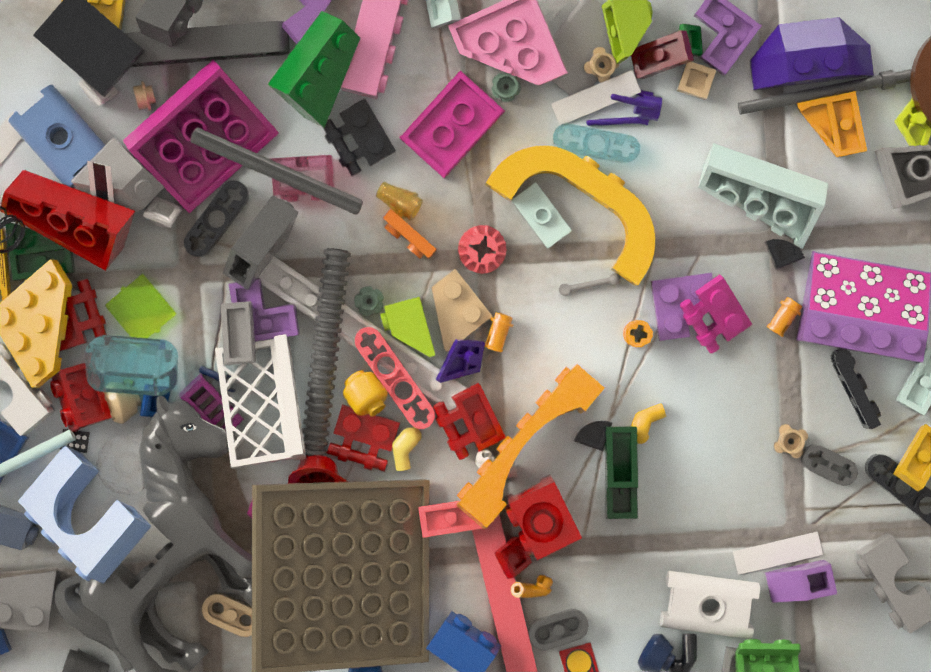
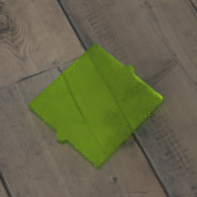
(140, 308)

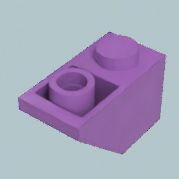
(801, 582)

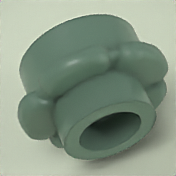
(498, 90)
(369, 309)

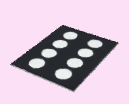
(81, 441)

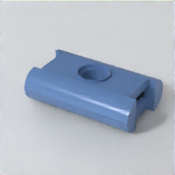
(47, 118)

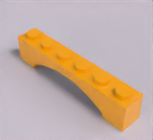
(484, 498)

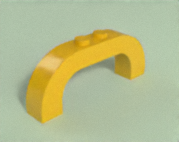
(604, 189)

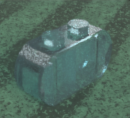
(131, 365)

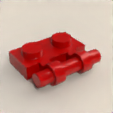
(75, 328)
(477, 416)
(373, 430)

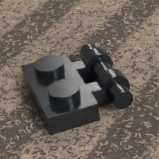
(367, 133)

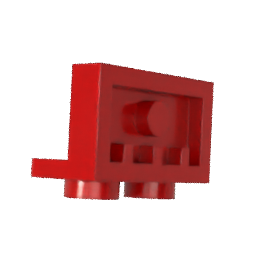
(79, 401)

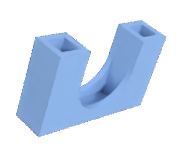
(50, 506)

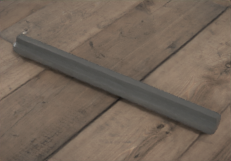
(276, 171)

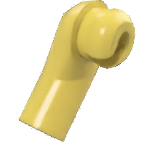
(403, 445)

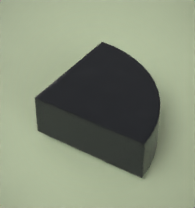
(783, 252)
(593, 434)

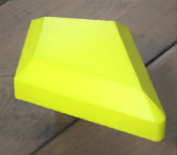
(913, 125)

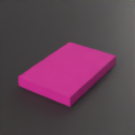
(452, 124)

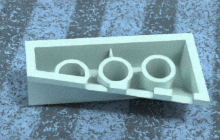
(765, 192)

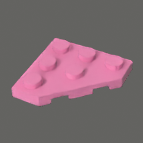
(511, 39)

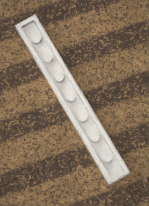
(304, 294)

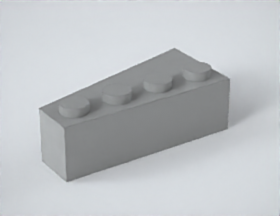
(906, 173)
(26, 601)

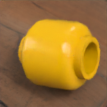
(365, 393)

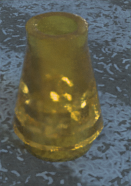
(401, 201)

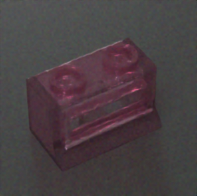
(318, 167)

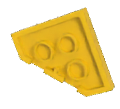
(36, 322)

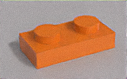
(418, 245)

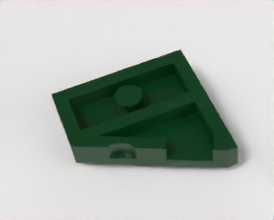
(34, 253)

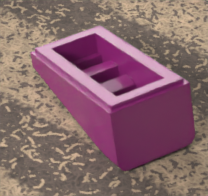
(210, 390)

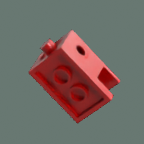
(543, 518)

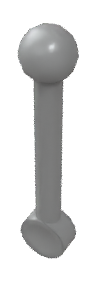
(614, 279)

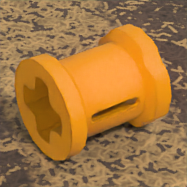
(644, 328)

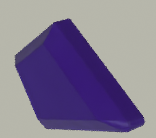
(462, 360)

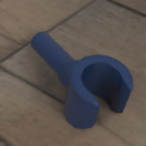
(213, 374)

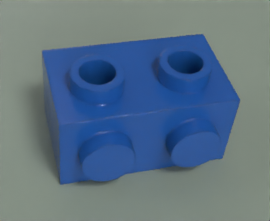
(463, 645)

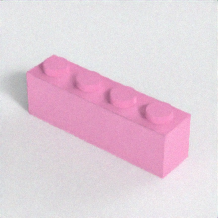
(376, 28)

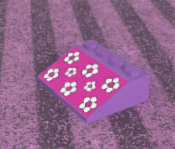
(866, 307)

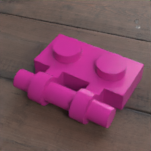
(724, 309)

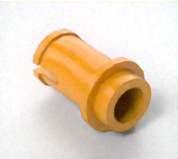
(784, 316)
(498, 331)

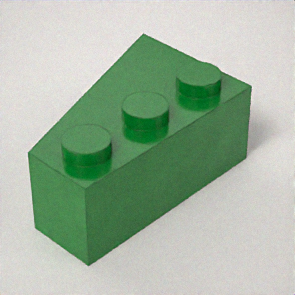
(317, 68)

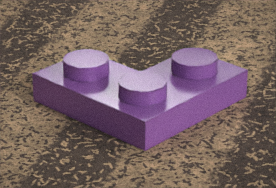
(733, 33)
(667, 298)
(267, 321)

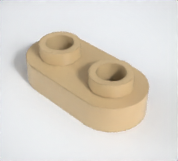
(231, 616)

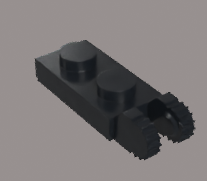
(854, 387)

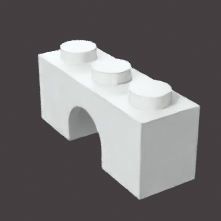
(28, 405)

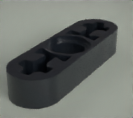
(229, 218)

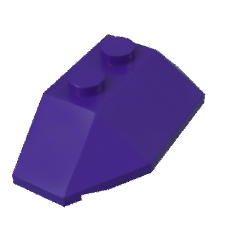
(810, 54)

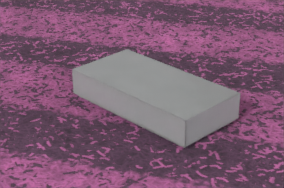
(238, 333)

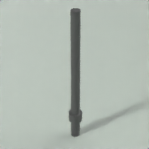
(885, 80)

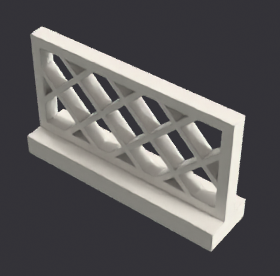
(287, 405)

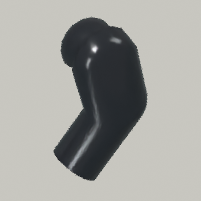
(689, 654)

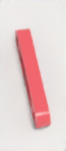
(390, 380)

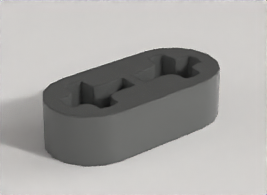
(826, 471)

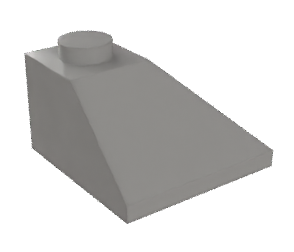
(132, 182)

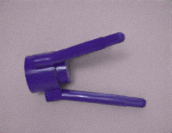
(645, 105)

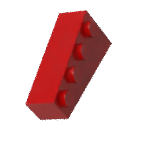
(69, 217)

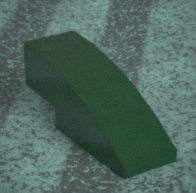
(621, 473)

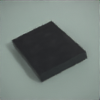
(88, 44)

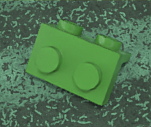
(767, 657)

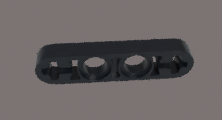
(911, 499)

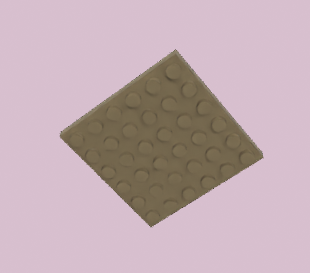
(339, 575)

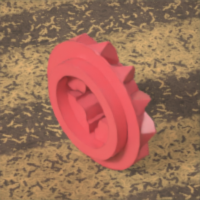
(474, 237)

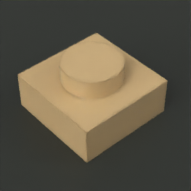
(696, 80)

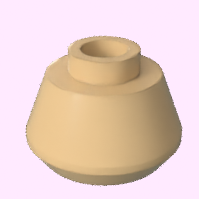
(122, 405)

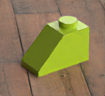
(626, 25)
(409, 324)

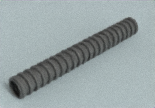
(325, 351)

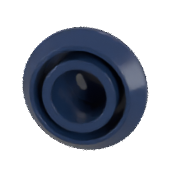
(656, 655)

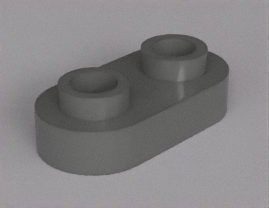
(559, 632)

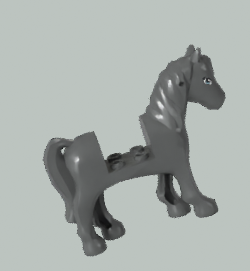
(124, 608)

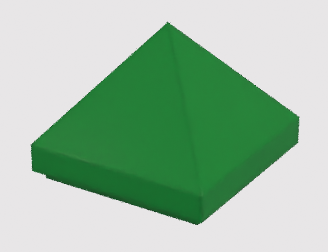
(695, 38)

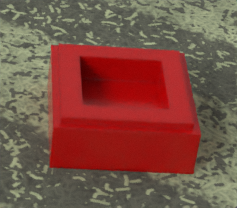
(512, 557)

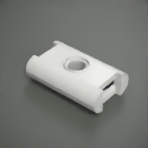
(728, 617)

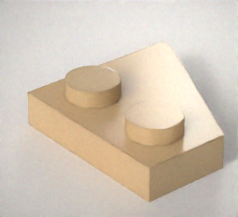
(457, 308)

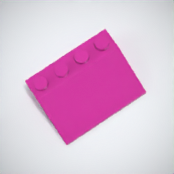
(207, 103)

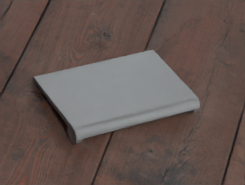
(576, 40)

